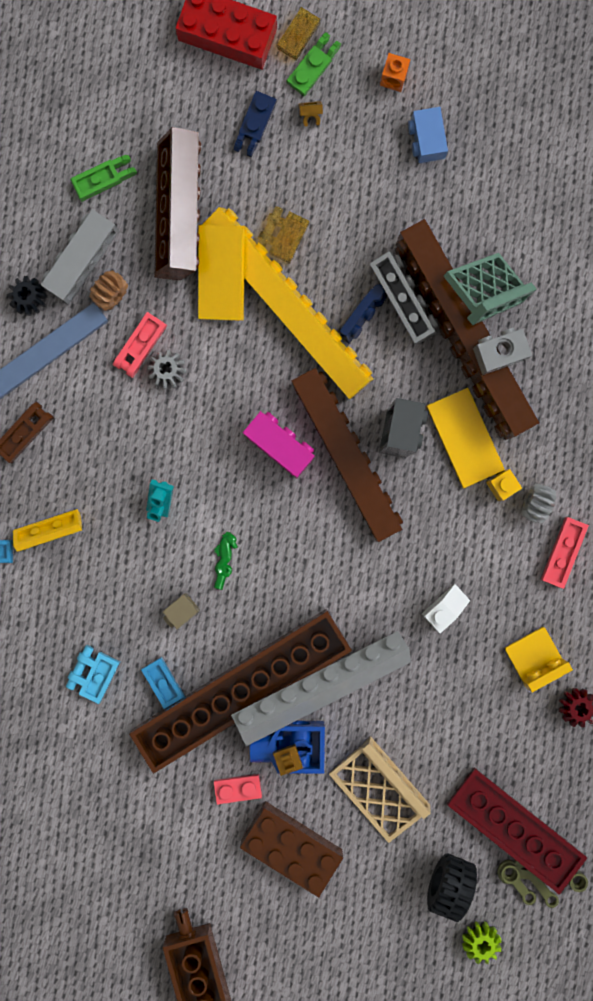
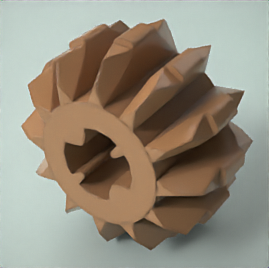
(108, 290)

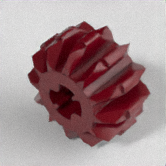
(576, 716)

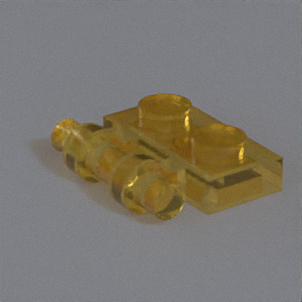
(289, 236)

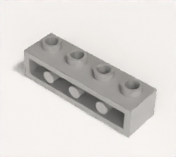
(79, 256)
(403, 297)

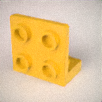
(537, 659)

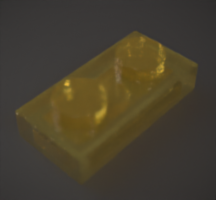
(298, 33)

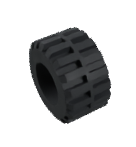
(452, 887)

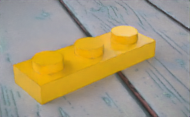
(47, 530)

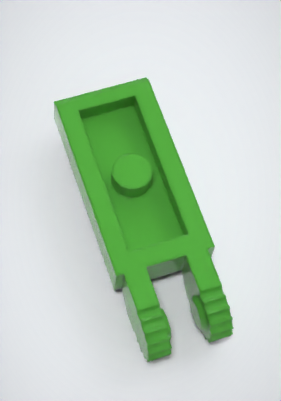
(312, 65)
(102, 177)

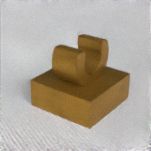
(311, 109)
(288, 759)

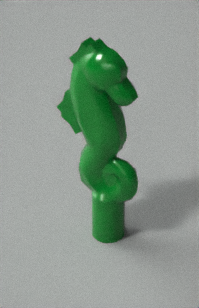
(224, 551)

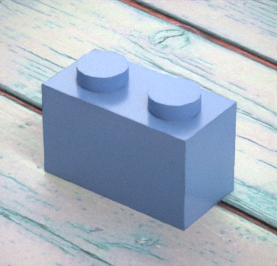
(428, 135)

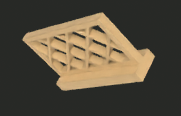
(397, 781)

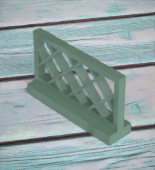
(498, 300)

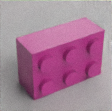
(279, 444)

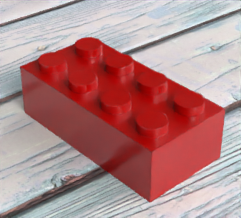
(228, 30)

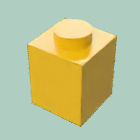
(504, 485)

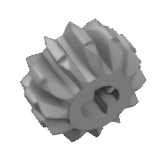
(166, 377)
(538, 503)

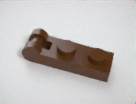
(23, 432)

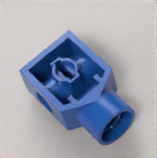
(309, 740)

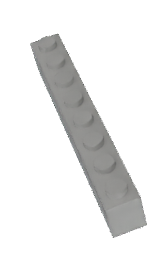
(322, 688)

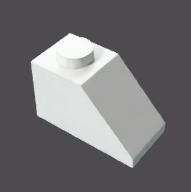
(446, 608)

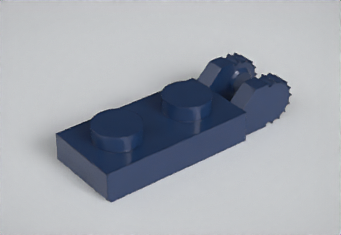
(255, 121)
(363, 312)

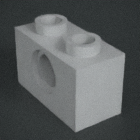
(516, 347)

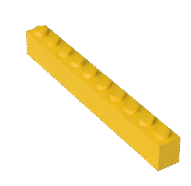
(297, 312)

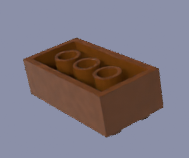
(291, 849)

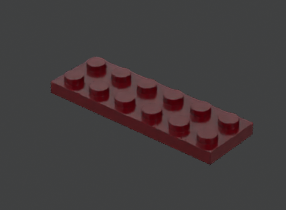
(517, 831)

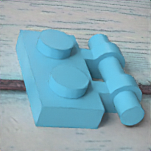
(99, 677)

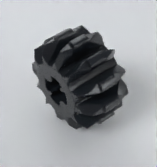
(33, 300)

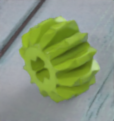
(477, 936)

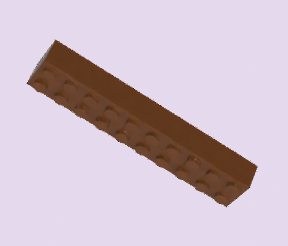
(498, 388)
(210, 707)

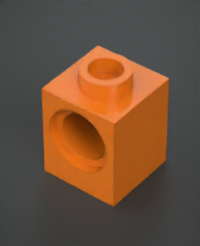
(395, 72)

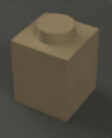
(180, 611)

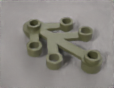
(520, 873)

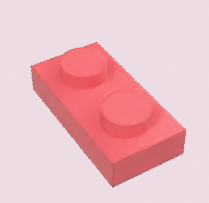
(237, 789)

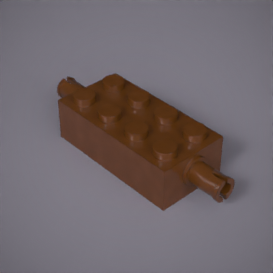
(194, 962)

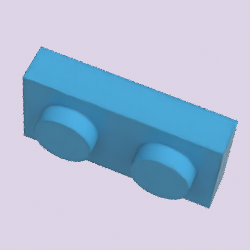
(162, 683)

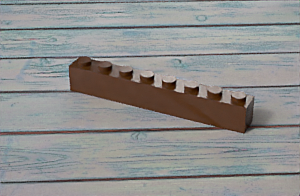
(346, 454)

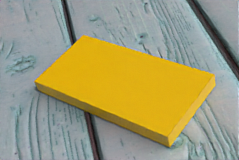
(221, 272)
(465, 438)

